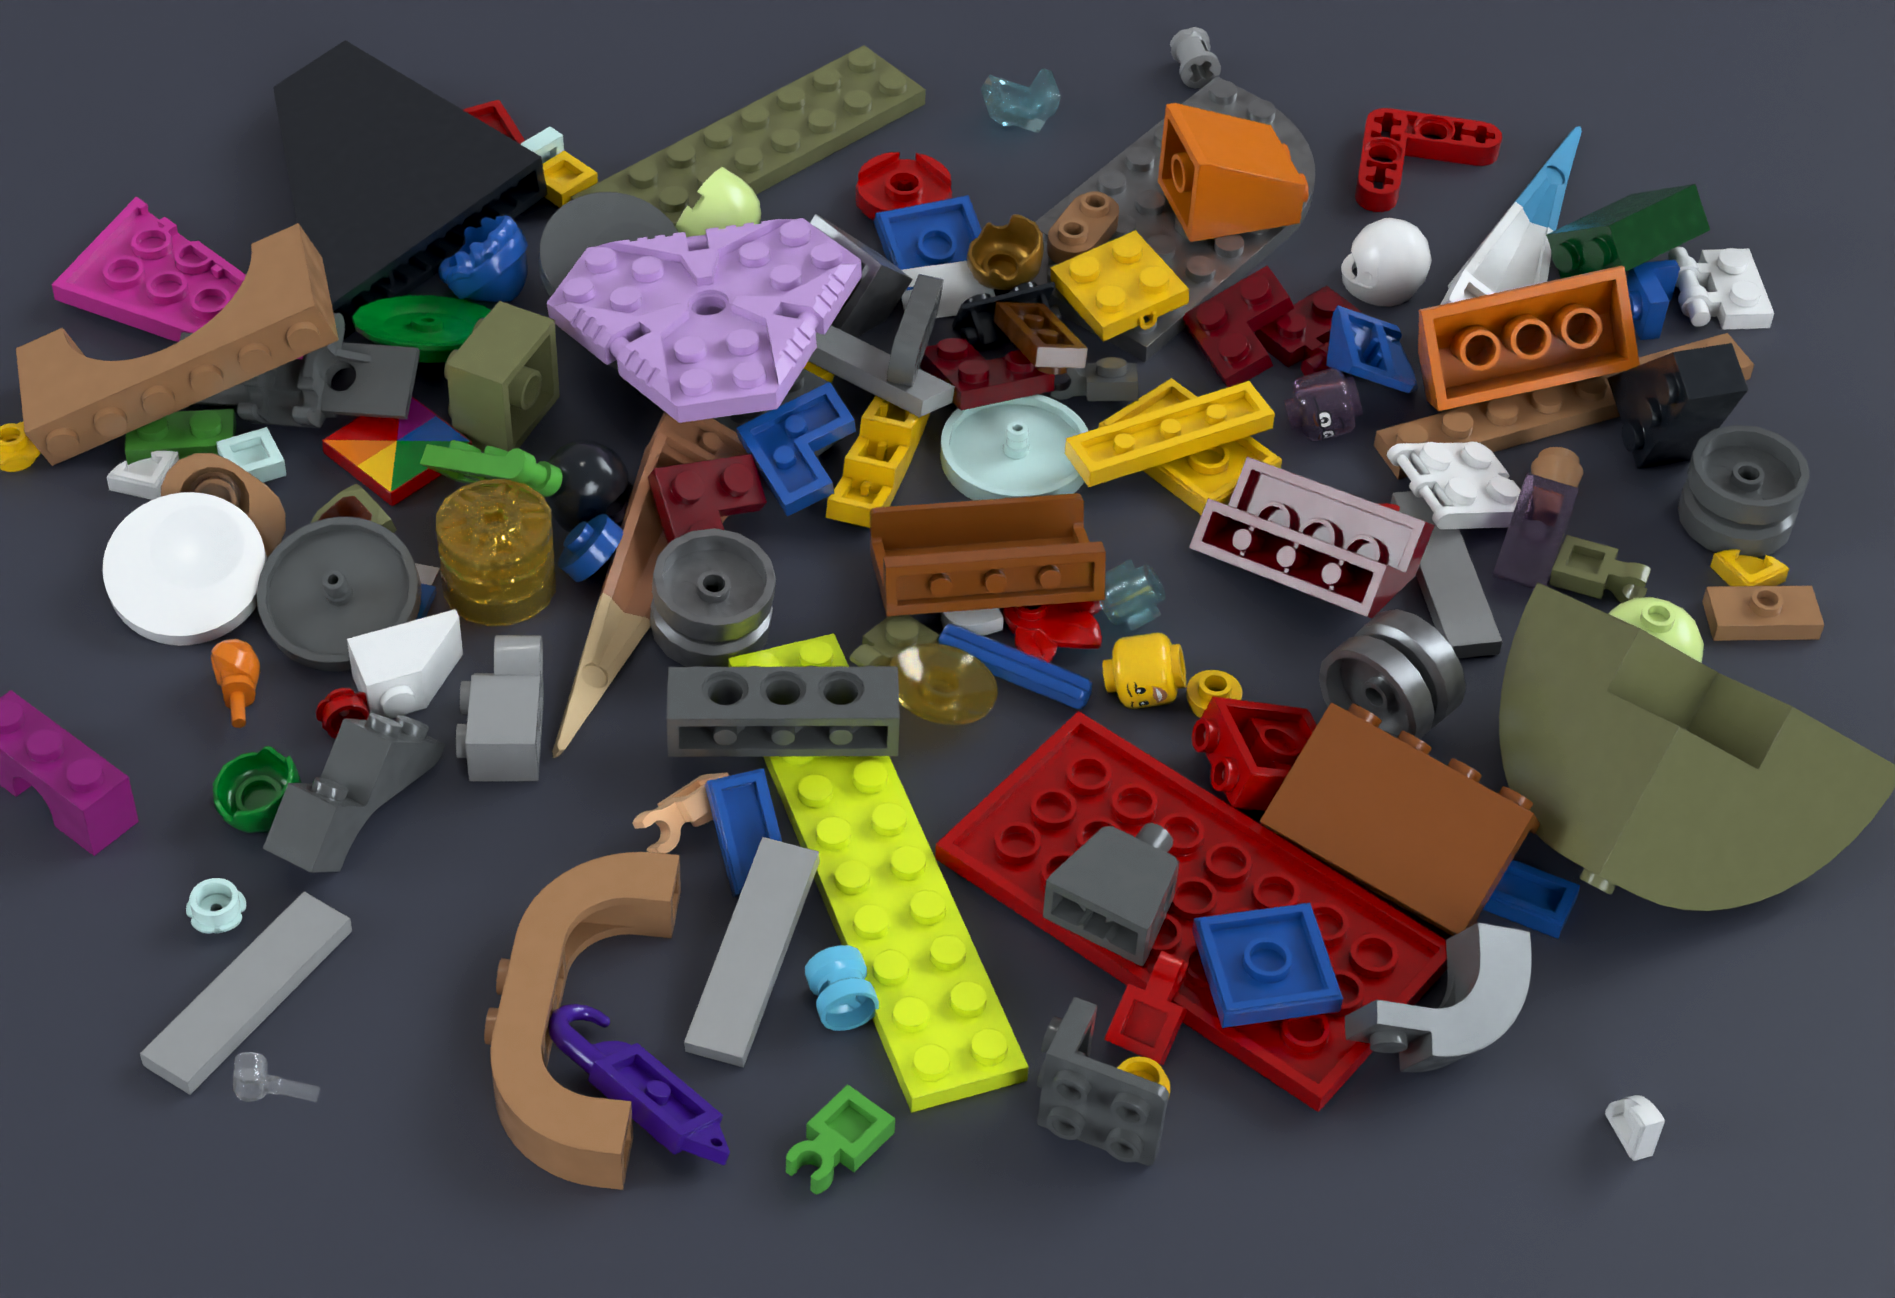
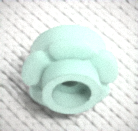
(215, 895)

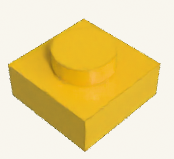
(566, 177)

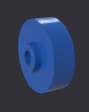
(589, 547)

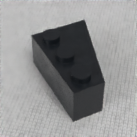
(1676, 402)

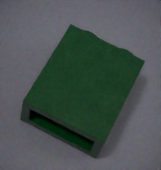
(1629, 231)

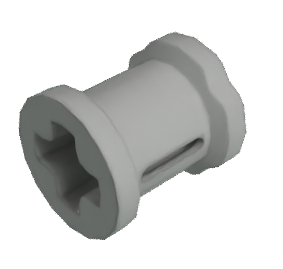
(1192, 51)

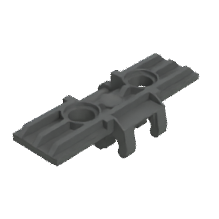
(302, 390)

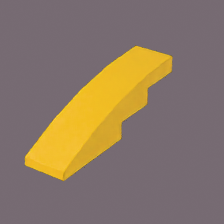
(876, 462)

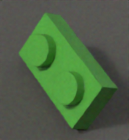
(182, 433)

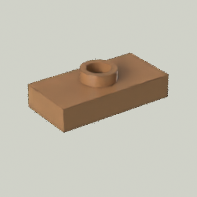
(1762, 613)

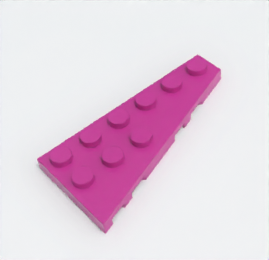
(149, 276)

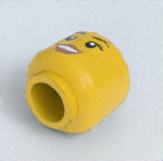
(1145, 670)

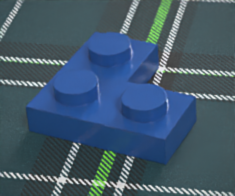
(786, 443)

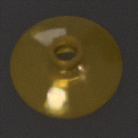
(944, 684)

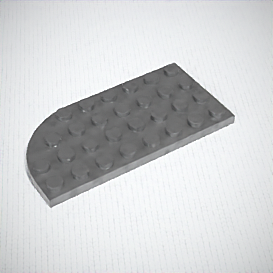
(1202, 265)

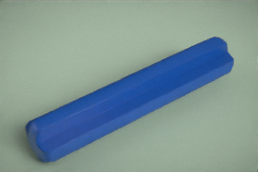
(1021, 667)

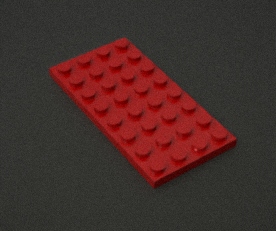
(1226, 866)

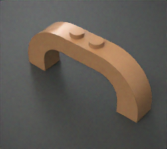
(553, 1127)

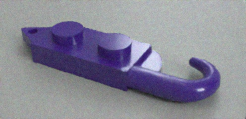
(630, 1073)

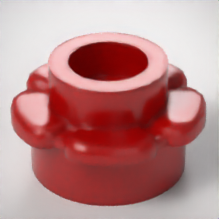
(341, 705)

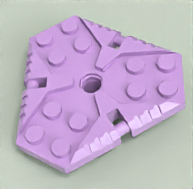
(708, 317)

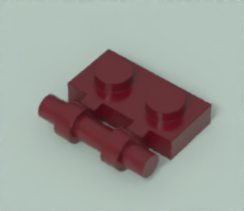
(1304, 331)

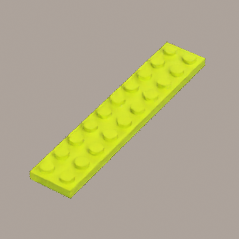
(896, 909)

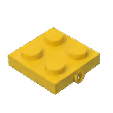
(1119, 286)

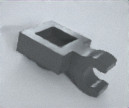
(1101, 381)

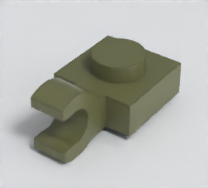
(1594, 567)
(890, 638)

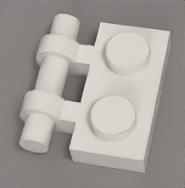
(1732, 287)

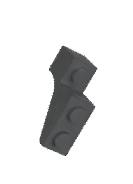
(364, 770)

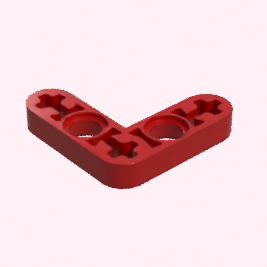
(1462, 143)

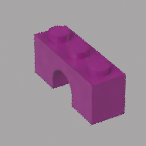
(83, 790)

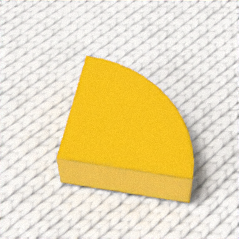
(1748, 570)

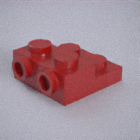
(1251, 747)

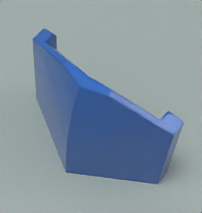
(1369, 350)

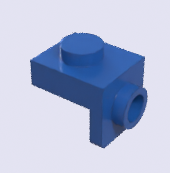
(1650, 292)

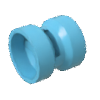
(837, 978)

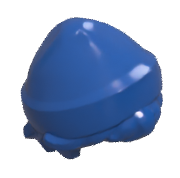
(490, 262)

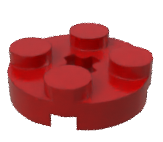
(915, 180)

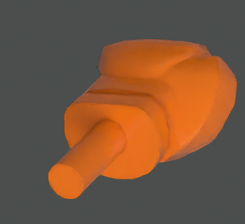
(237, 674)

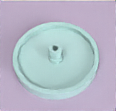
(1011, 449)

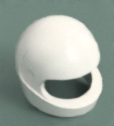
(1389, 261)

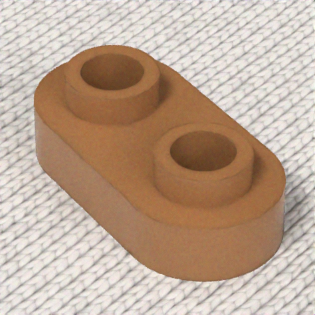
(1083, 226)

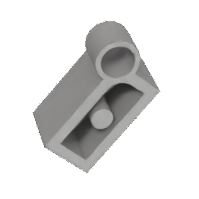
(504, 713)

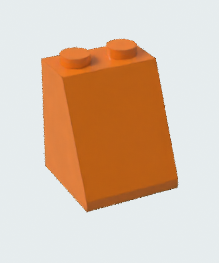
(1227, 174)

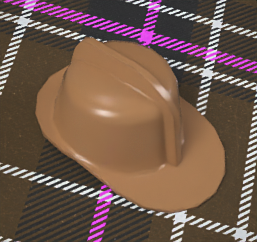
(225, 479)

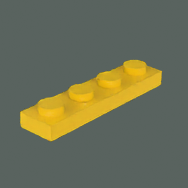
(1169, 433)

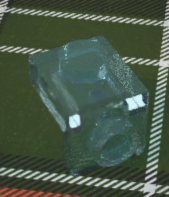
(1022, 105)

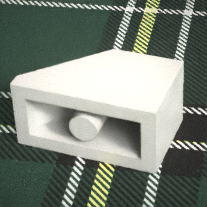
(405, 663)

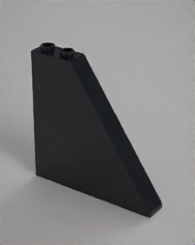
(391, 174)

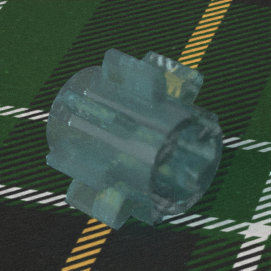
(1132, 594)

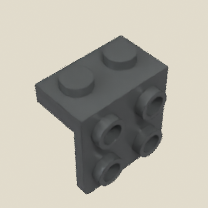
(1095, 1100)

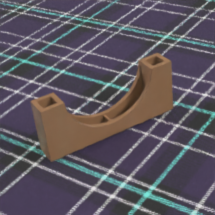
(271, 320)

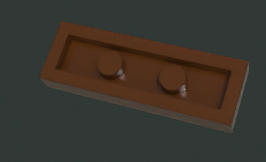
(1041, 336)

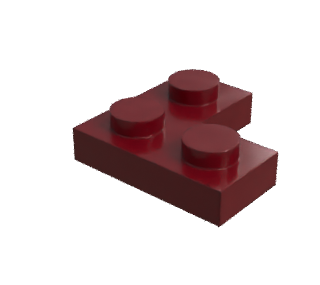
(1228, 321)
(981, 380)
(704, 491)

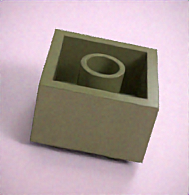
(503, 377)

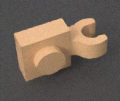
(683, 806)

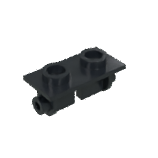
(977, 313)

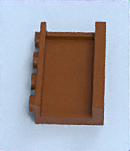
(985, 555)
(1400, 818)

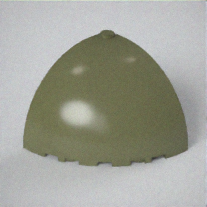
(1669, 768)

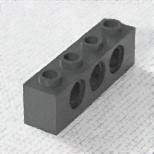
(782, 711)

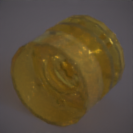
(496, 552)

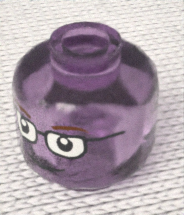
(1324, 404)

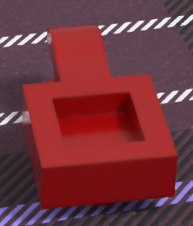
(1147, 1018)

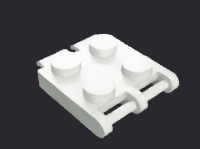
(1463, 479)

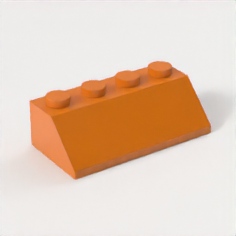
(1527, 339)

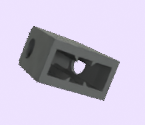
(1116, 890)

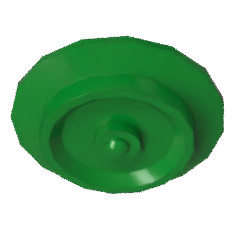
(423, 322)

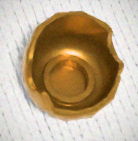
(1006, 253)

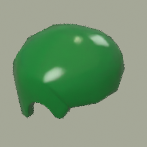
(252, 788)

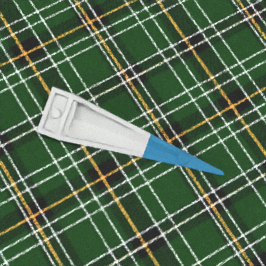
(1517, 247)

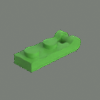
(468, 465)

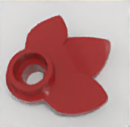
(1049, 626)

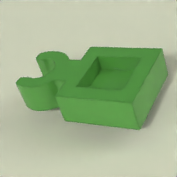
(842, 1133)

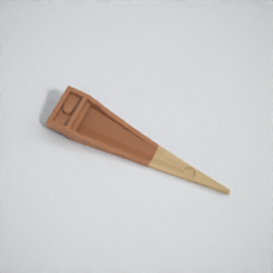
(627, 594)

